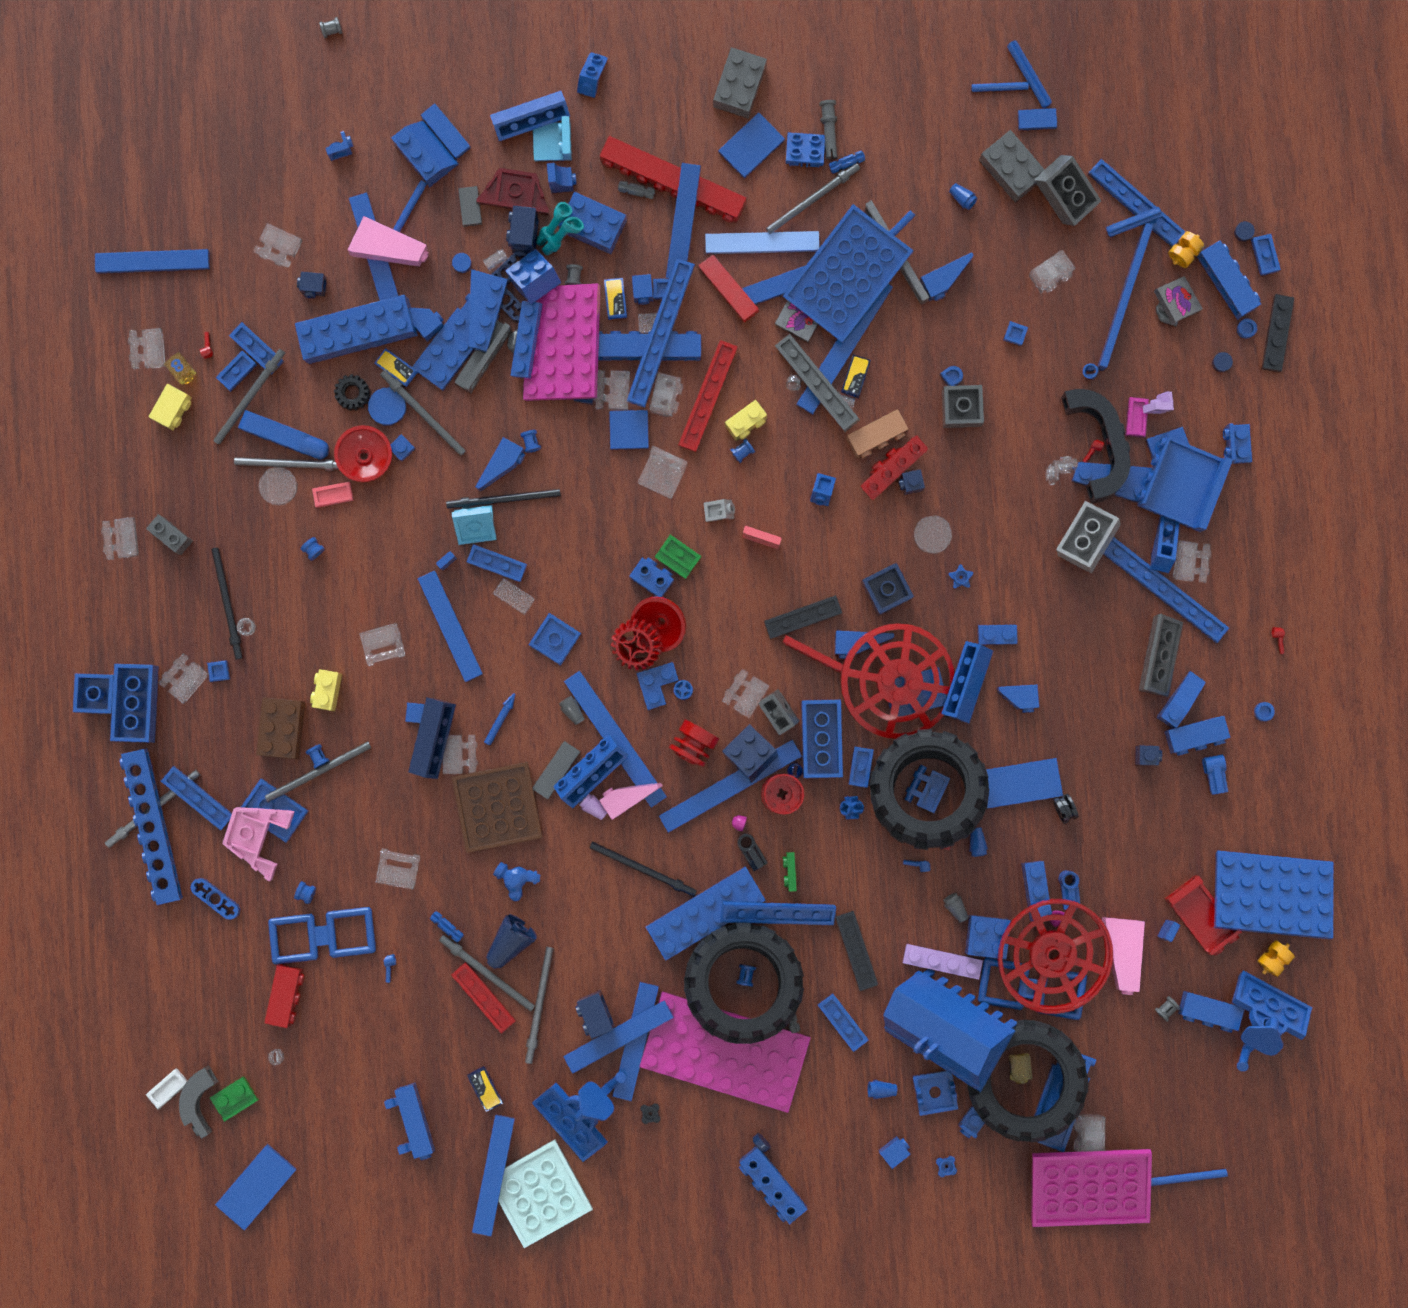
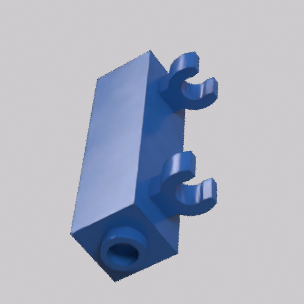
(414, 1121)

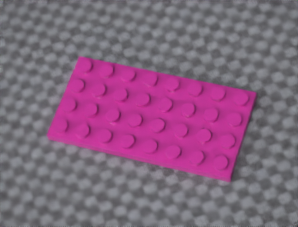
(755, 1071)

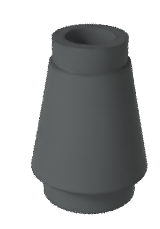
(572, 710)
(955, 906)

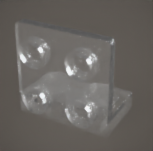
(662, 472)

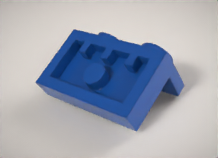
(1238, 443)

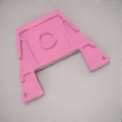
(247, 834)

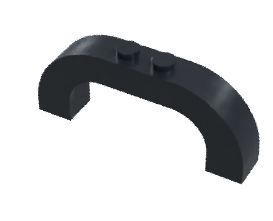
(1113, 434)

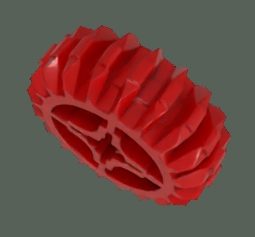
(651, 647)

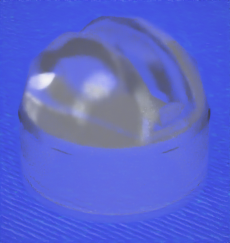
(793, 386)
(279, 1057)

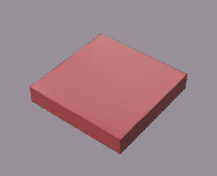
(761, 537)

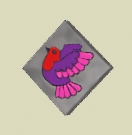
(1178, 300)
(796, 322)

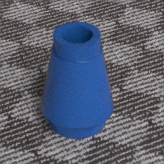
(963, 196)
(977, 843)
(880, 1089)

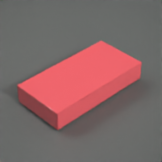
(332, 494)

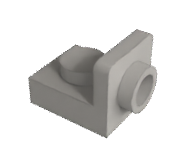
(719, 510)

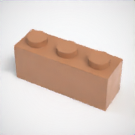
(877, 434)

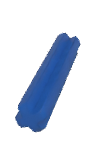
(1134, 221)

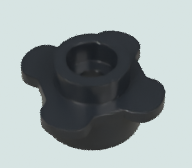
(650, 1118)

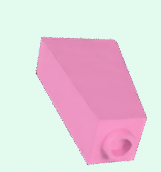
(385, 244)
(1127, 952)

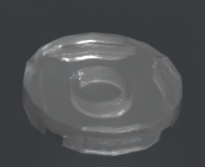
(278, 486)
(933, 534)

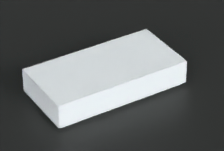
(167, 1088)

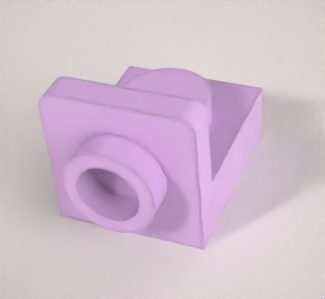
(1161, 405)

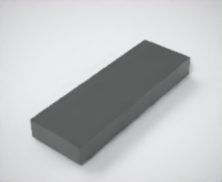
(556, 769)

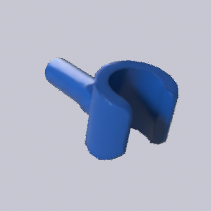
(924, 865)
(388, 962)

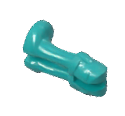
(570, 225)

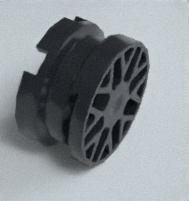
(1065, 808)

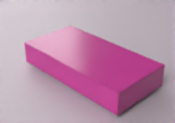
(1136, 419)

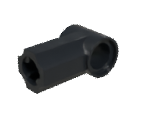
(752, 853)

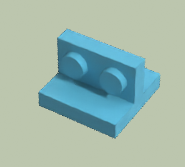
(474, 524)

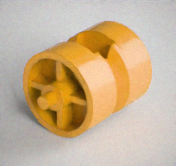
(1188, 247)
(1276, 958)

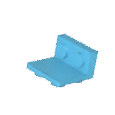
(553, 141)

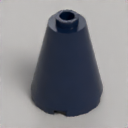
(509, 941)

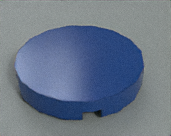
(386, 407)

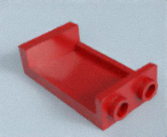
(1197, 910)

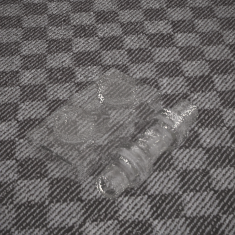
(280, 240)
(152, 347)
(619, 390)
(126, 538)
(1186, 559)
(188, 681)
(750, 697)
(453, 755)

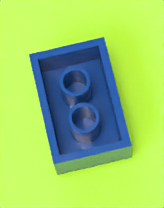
(600, 223)

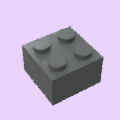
(962, 406)

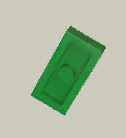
(790, 879)

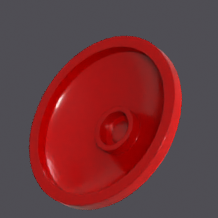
(361, 441)
(674, 627)

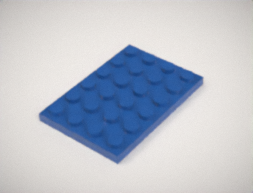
(848, 273)
(1274, 895)

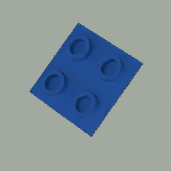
(805, 149)

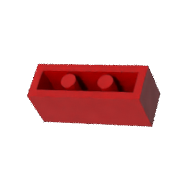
(284, 996)

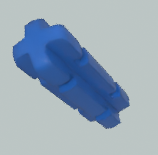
(847, 161)
(446, 926)

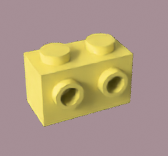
(170, 407)
(746, 420)
(326, 690)

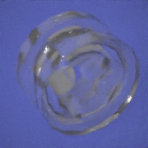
(252, 628)

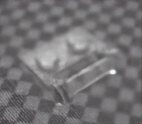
(381, 638)
(397, 875)

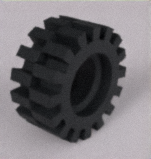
(352, 381)

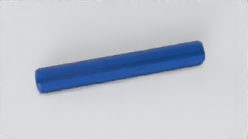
(1029, 74)

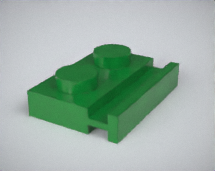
(678, 556)
(234, 1098)

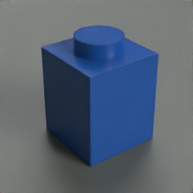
(642, 289)
(895, 1151)

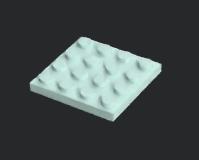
(541, 1194)

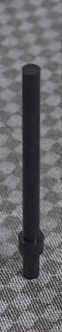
(465, 502)
(234, 639)
(676, 884)

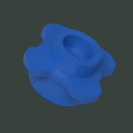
(951, 1170)

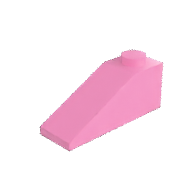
(624, 798)

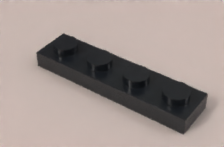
(1277, 333)
(803, 617)
(856, 950)

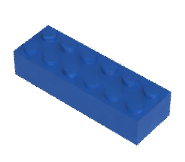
(355, 329)
(701, 913)

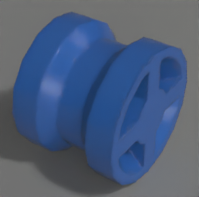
(312, 548)
(680, 689)
(305, 892)

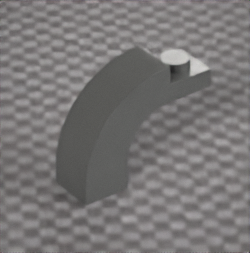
(190, 1100)

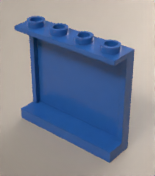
(1184, 483)

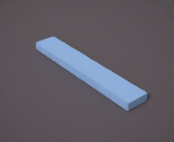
(762, 242)

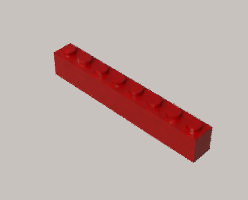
(666, 177)

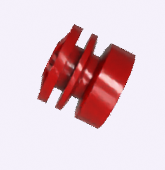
(694, 743)
(791, 800)

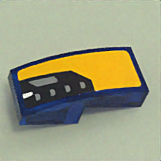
(855, 376)
(485, 1088)

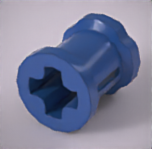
(530, 441)
(742, 450)
(317, 756)
(746, 975)

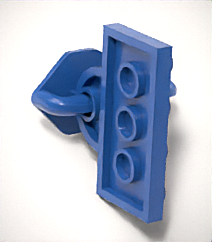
(1271, 1016)
(578, 1115)

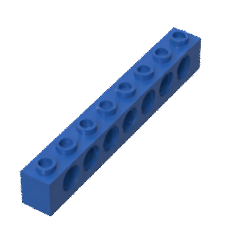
(160, 834)

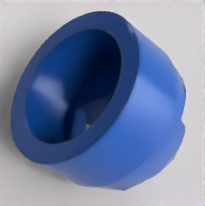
(1090, 367)

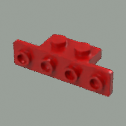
(892, 466)

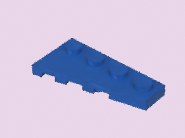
(485, 304)
(1130, 489)

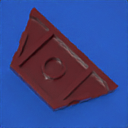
(514, 188)

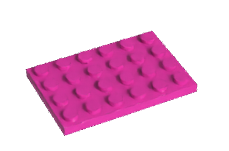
(566, 345)
(1091, 1188)

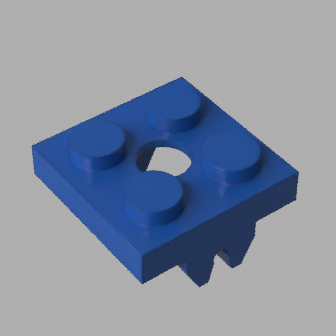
(945, 1102)

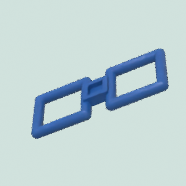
(321, 935)
(1024, 990)

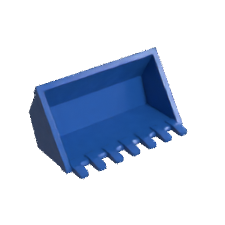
(948, 1027)

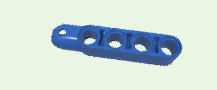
(284, 435)

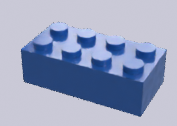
(134, 703)
(822, 739)

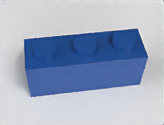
(1197, 735)
(1036, 886)
(1210, 1011)

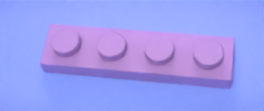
(942, 961)

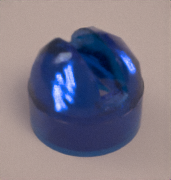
(799, 770)

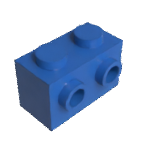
(651, 577)

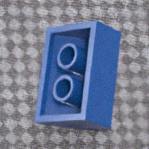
(424, 152)

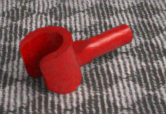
(206, 352)
(1096, 445)
(1279, 633)

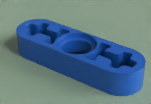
(223, 911)

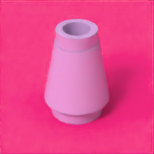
(592, 806)

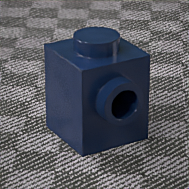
(312, 284)
(911, 482)
(1147, 755)

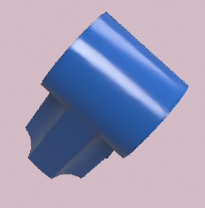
(1215, 770)
(1069, 891)

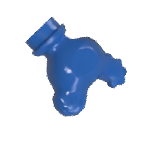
(515, 879)

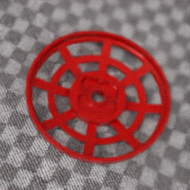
(886, 679)
(1062, 962)

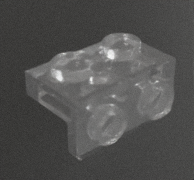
(1064, 465)

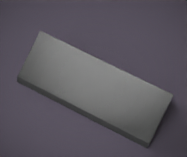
(1161, 655)

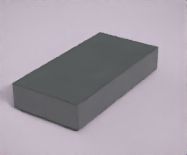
(469, 209)

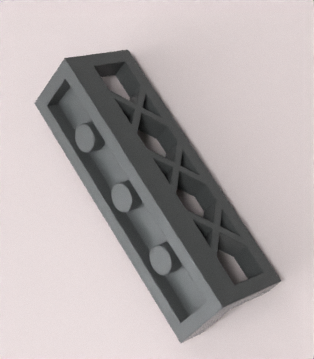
(481, 360)

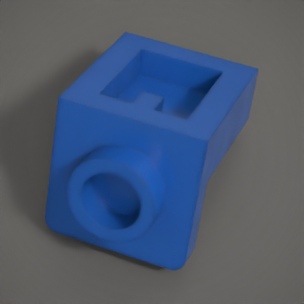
(338, 150)
(822, 489)
(971, 1123)

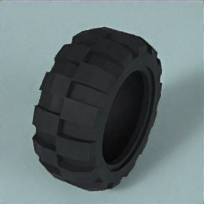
(938, 746)
(789, 983)
(1066, 1108)

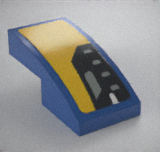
(615, 298)
(396, 367)

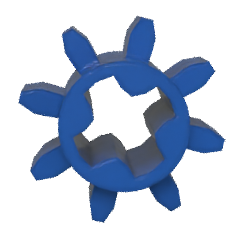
(851, 807)

